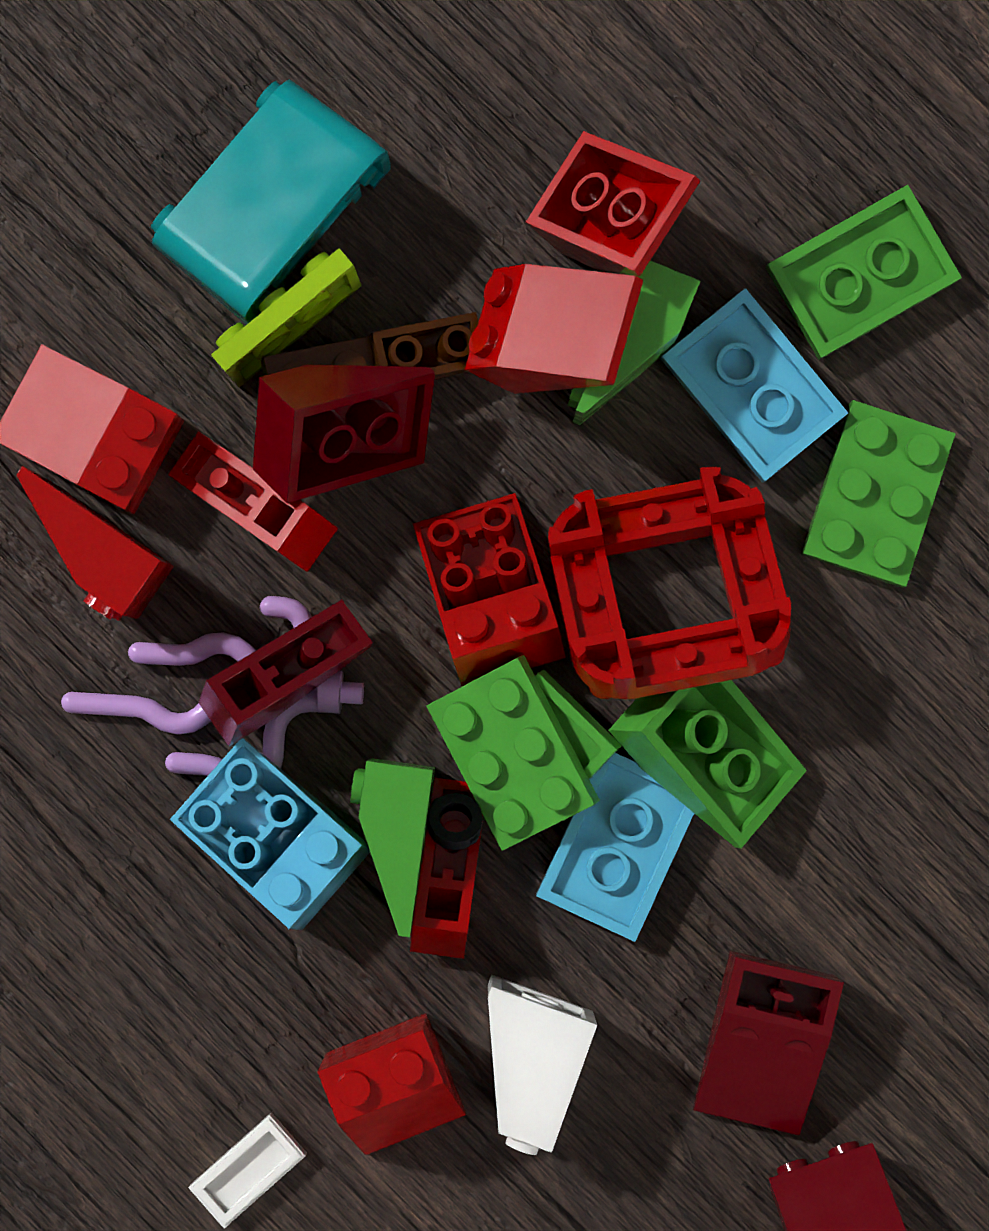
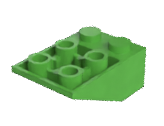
(653, 331)

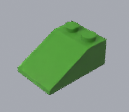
(711, 755)
(395, 821)

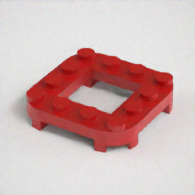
(658, 517)

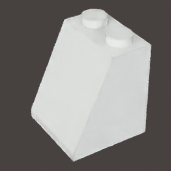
(536, 1061)

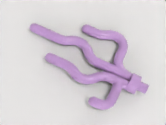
(323, 699)

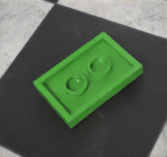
(863, 272)
(878, 494)
(513, 753)

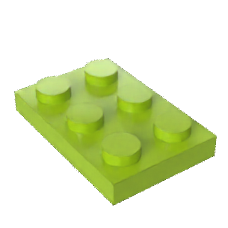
(286, 315)

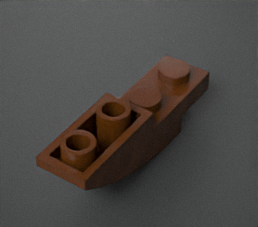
(432, 344)

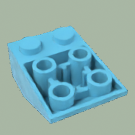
(271, 835)

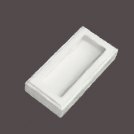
(247, 1170)

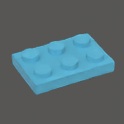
(754, 385)
(617, 850)

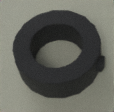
(455, 802)

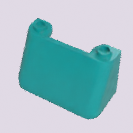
(268, 198)

